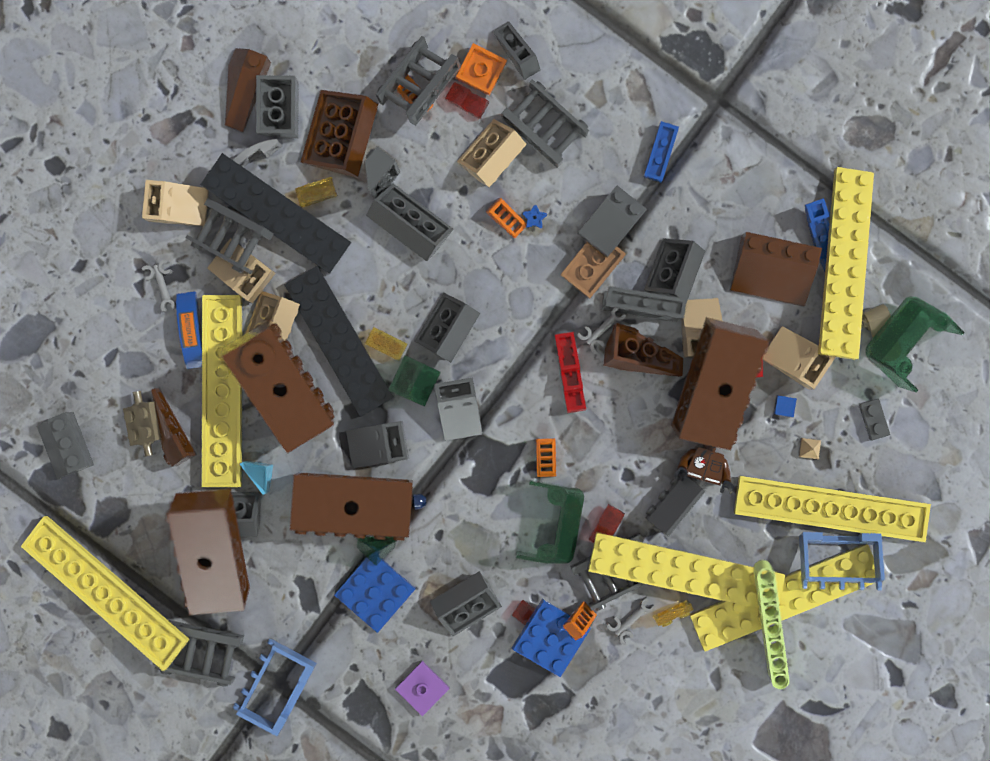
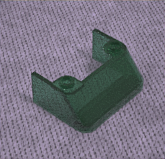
(901, 333)
(571, 503)

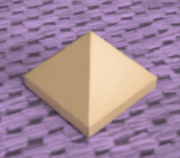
(809, 448)

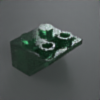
(414, 381)

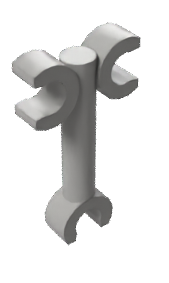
(156, 272)
(592, 338)
(621, 629)

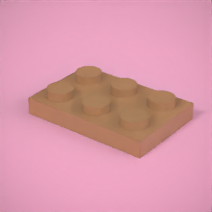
(591, 268)

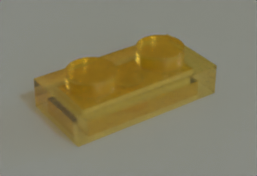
(316, 192)
(386, 343)
(680, 610)

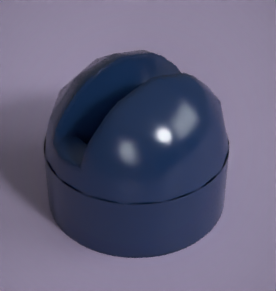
(419, 501)

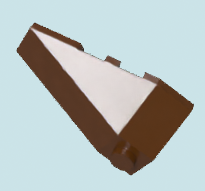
(242, 86)
(636, 353)
(173, 438)

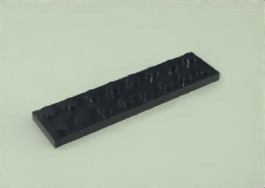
(275, 213)
(339, 341)

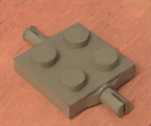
(142, 423)

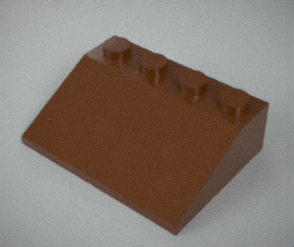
(339, 132)
(775, 268)

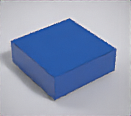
(785, 406)

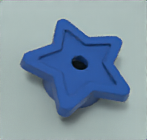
(534, 222)

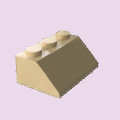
(492, 152)
(274, 309)

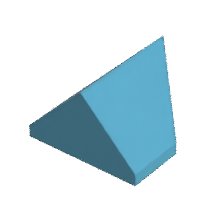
(260, 474)

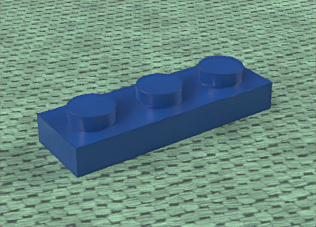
(661, 151)

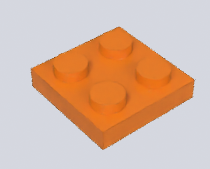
(481, 69)

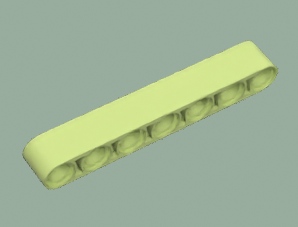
(768, 617)

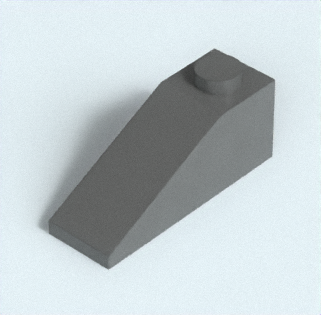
(517, 50)

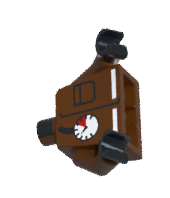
(706, 466)

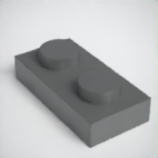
(874, 419)

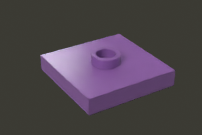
(422, 688)

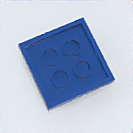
(375, 593)
(546, 640)

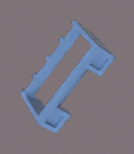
(863, 539)
(256, 719)

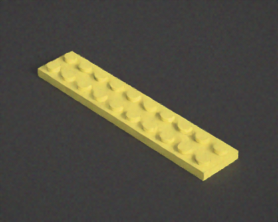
(846, 263)
(220, 393)
(832, 508)
(677, 570)
(105, 593)
(730, 621)

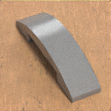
(267, 147)

